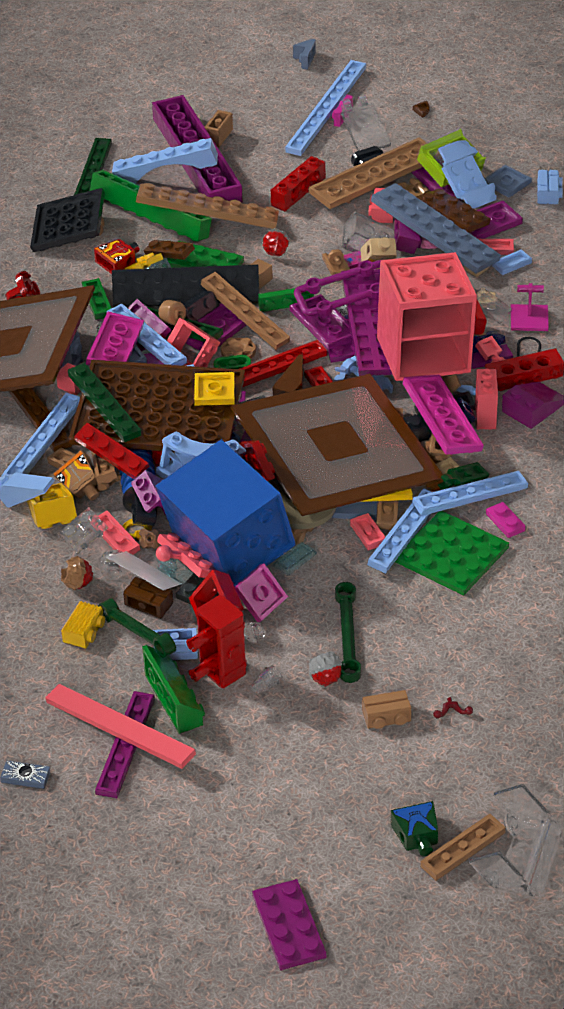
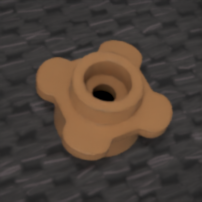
(144, 542)

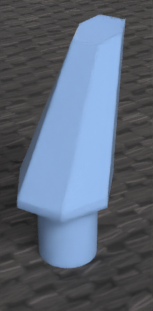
(465, 388)

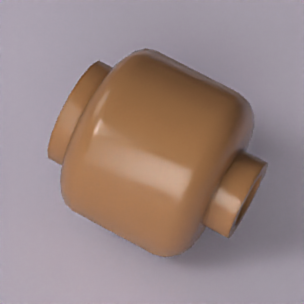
(171, 311)

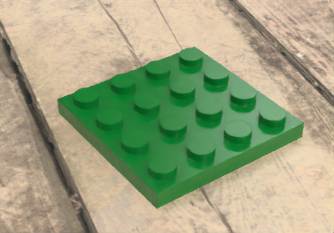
(452, 552)

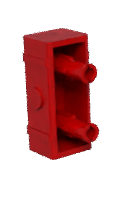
(219, 642)

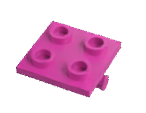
(529, 316)

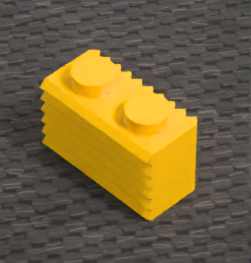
(83, 625)

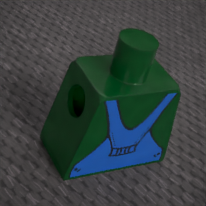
(416, 827)

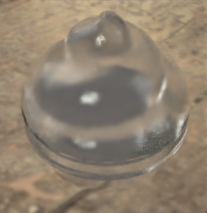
(253, 632)

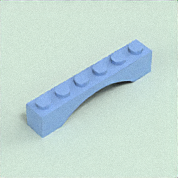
(196, 154)

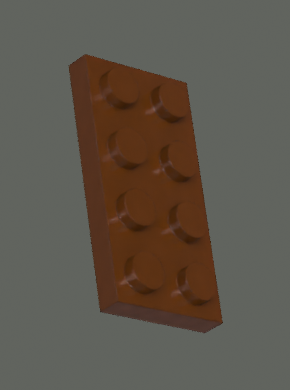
(453, 209)

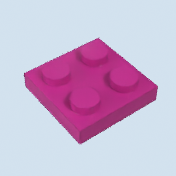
(260, 592)

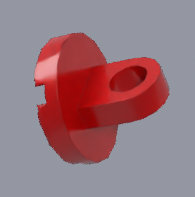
(24, 288)

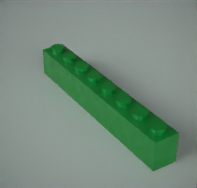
(124, 193)

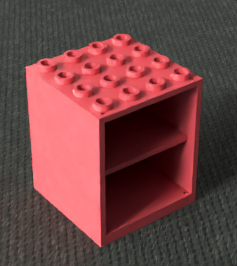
(426, 315)

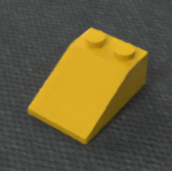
(53, 507)

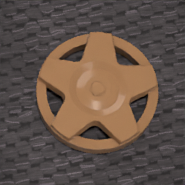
(238, 346)

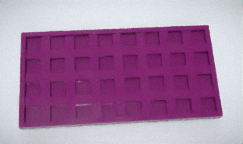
(363, 326)

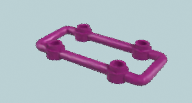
(325, 307)

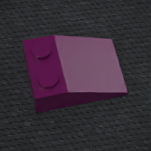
(531, 403)

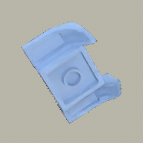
(465, 174)

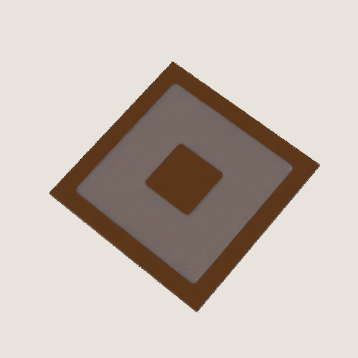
(38, 335)
(337, 444)

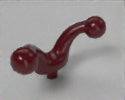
(452, 704)

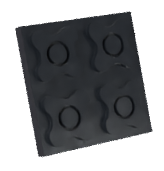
(67, 220)

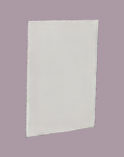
(144, 570)

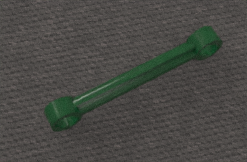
(347, 630)
(163, 643)

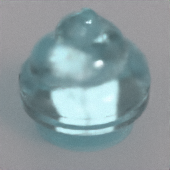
(167, 567)

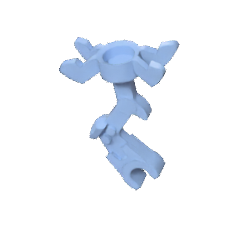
(350, 366)

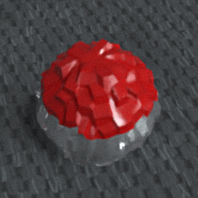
(275, 242)

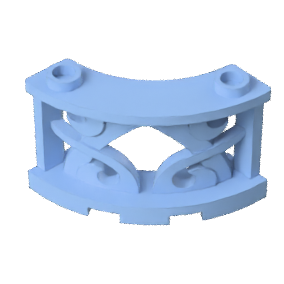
(185, 451)

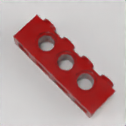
(297, 183)
(528, 369)

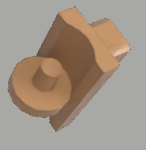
(335, 261)

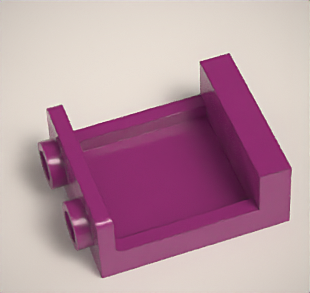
(146, 491)

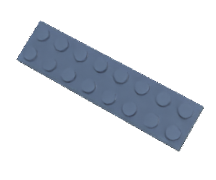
(435, 227)

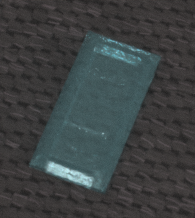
(294, 558)

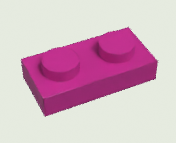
(336, 115)
(505, 519)

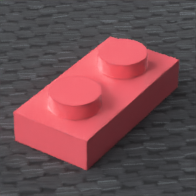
(367, 531)

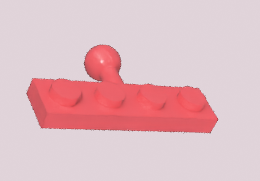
(174, 548)

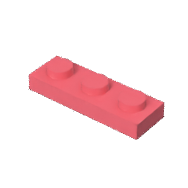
(117, 536)

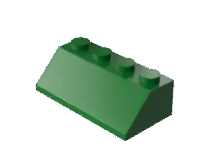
(172, 691)

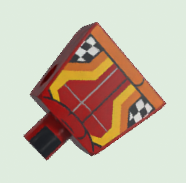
(116, 255)

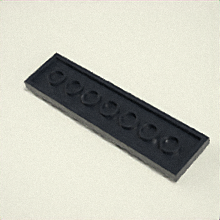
(179, 284)

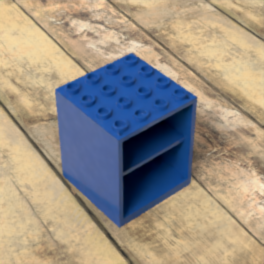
(226, 512)

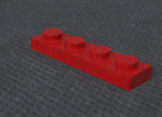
(111, 451)

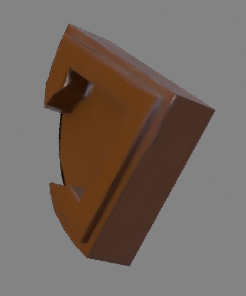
(421, 108)

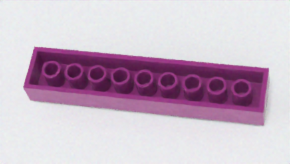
(181, 126)

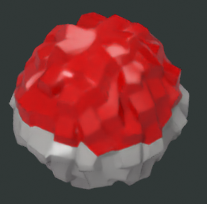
(325, 668)

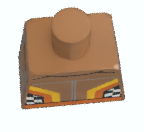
(79, 476)

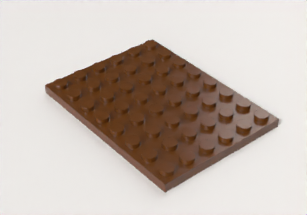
(159, 403)

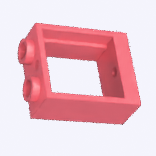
(182, 331)
(486, 398)

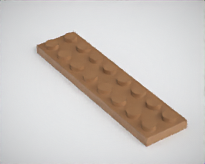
(368, 175)
(207, 206)

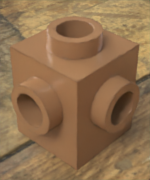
(435, 451)

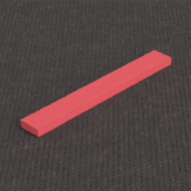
(120, 726)

